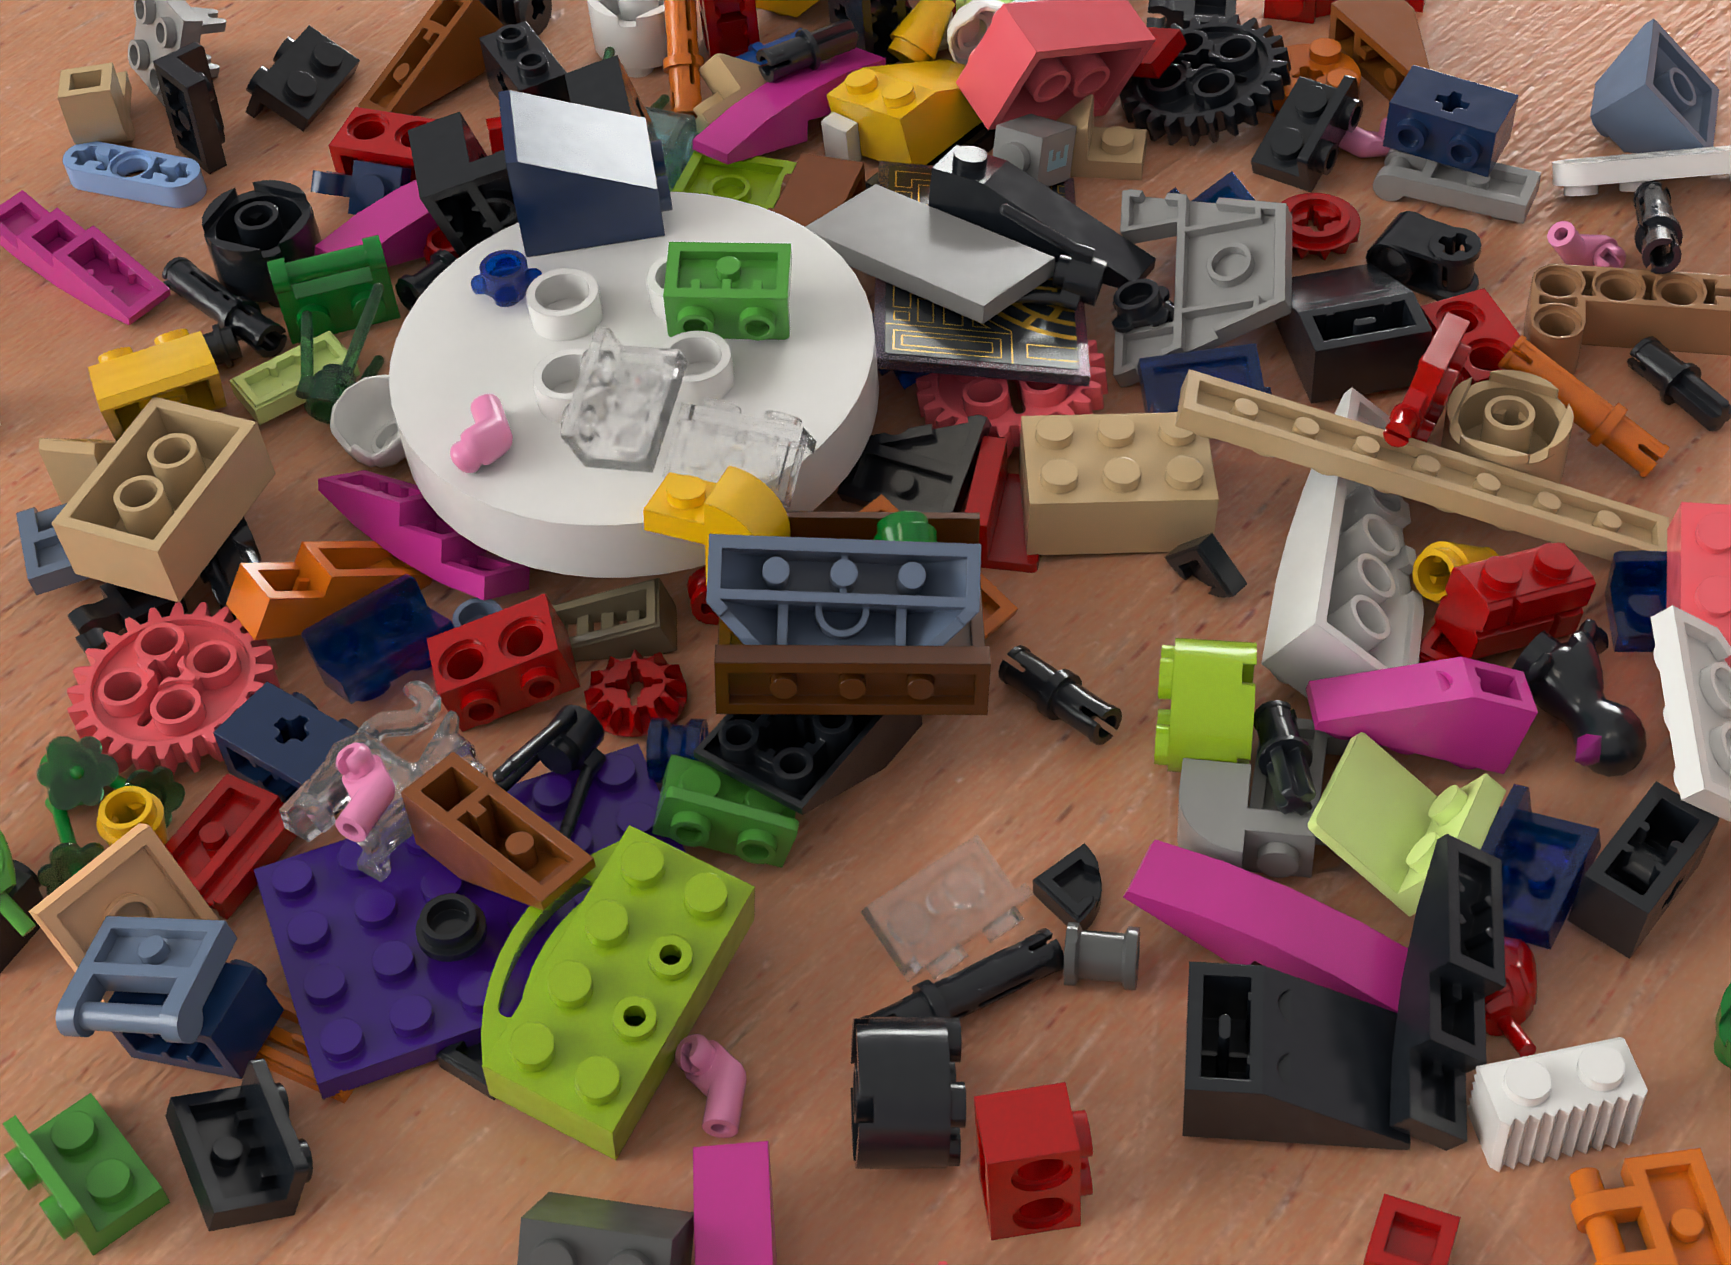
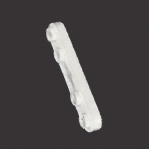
(1584, 175)

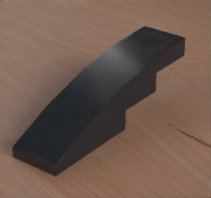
(1447, 974)

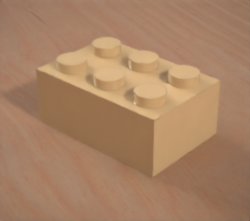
(1114, 484)
(164, 498)

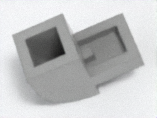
(1220, 825)

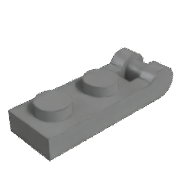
(1502, 195)

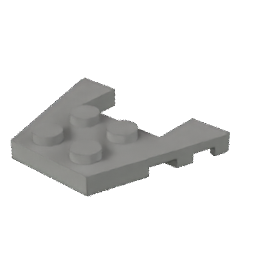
(1227, 274)

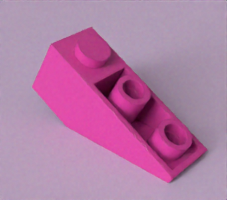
(1435, 708)

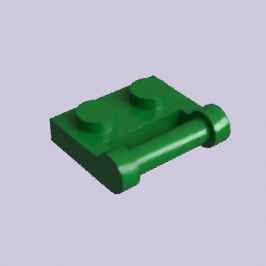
(340, 296)

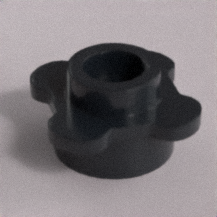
(1140, 305)

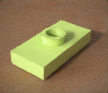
(272, 386)

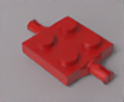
(1431, 384)

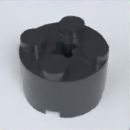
(256, 229)
(906, 1092)

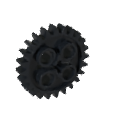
(1213, 82)

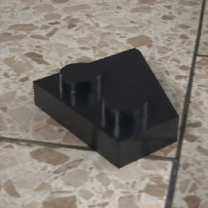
(918, 468)

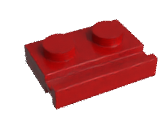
(229, 838)

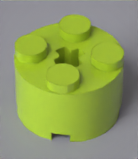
(1209, 702)

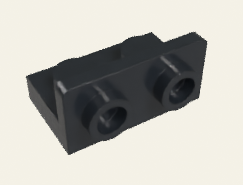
(192, 105)
(1308, 132)

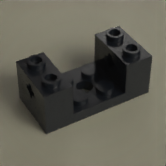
(472, 191)

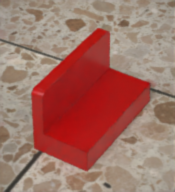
(999, 502)

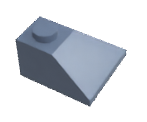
(1655, 97)

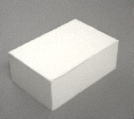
(841, 137)

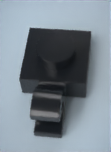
(1182, 11)
(111, 612)

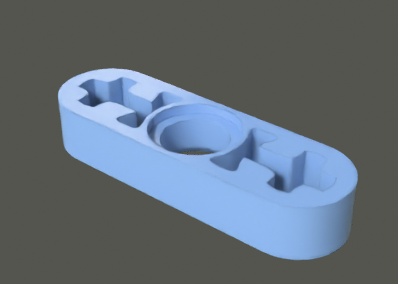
(165, 180)

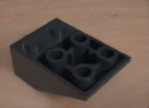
(1353, 332)
(805, 756)
(1285, 1061)

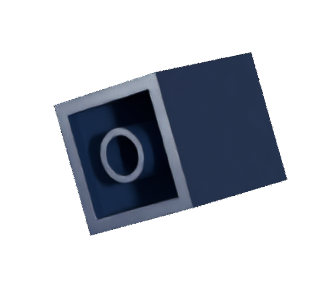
(581, 174)

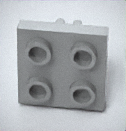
(164, 28)

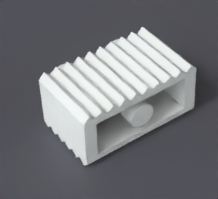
(1556, 1103)

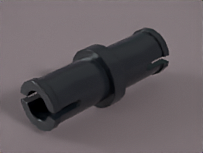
(1060, 695)

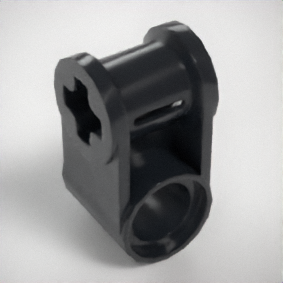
(1425, 253)

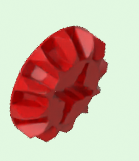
(1334, 218)
(662, 694)

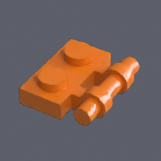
(1668, 1198)

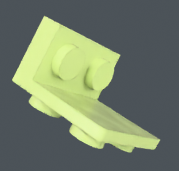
(1390, 821)

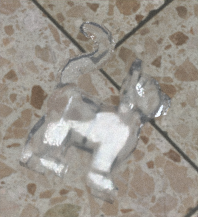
(318, 798)

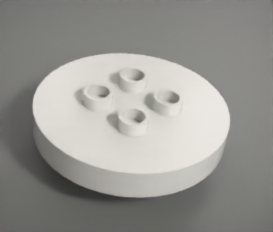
(538, 497)

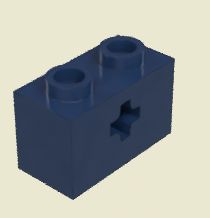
(1450, 120)
(278, 740)
(234, 1027)

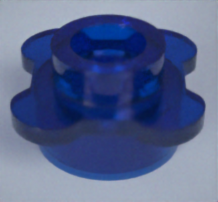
(504, 277)

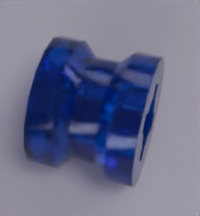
(670, 739)

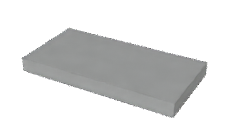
(932, 253)

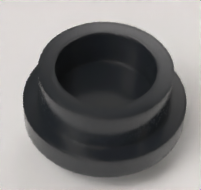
(451, 928)

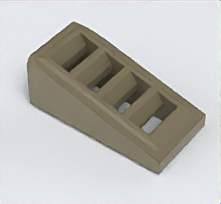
(649, 624)

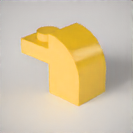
(733, 506)

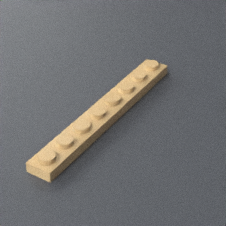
(1415, 471)

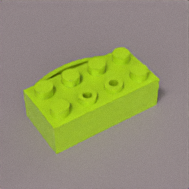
(612, 988)

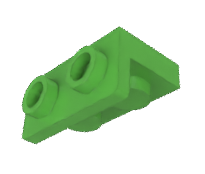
(728, 289)
(722, 814)
(88, 1171)

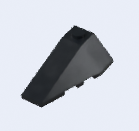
(976, 185)

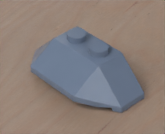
(842, 590)

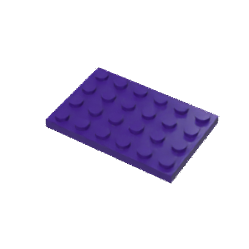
(352, 948)

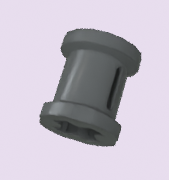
(1101, 956)

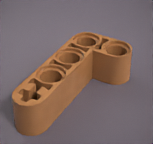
(1622, 307)

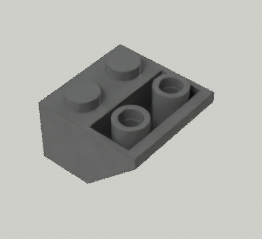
(603, 1232)

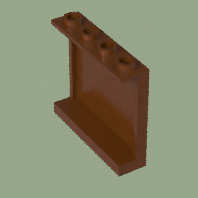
(858, 677)

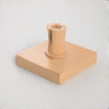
(125, 880)

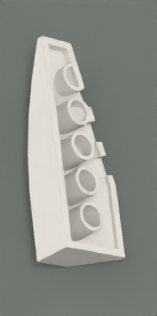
(1344, 578)

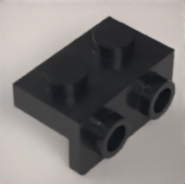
(302, 78)
(241, 1150)

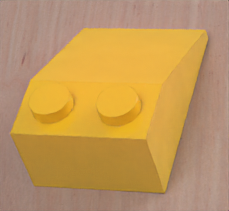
(906, 109)
(173, 369)

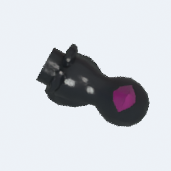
(1570, 687)

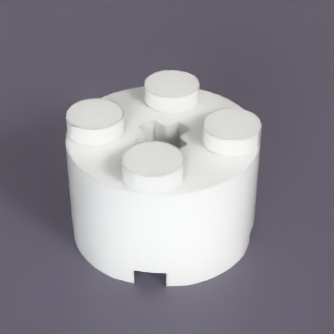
(634, 31)

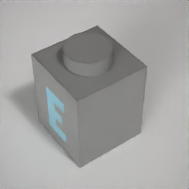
(1037, 147)

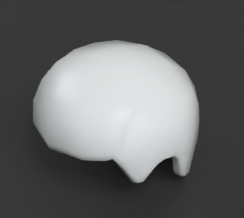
(366, 423)

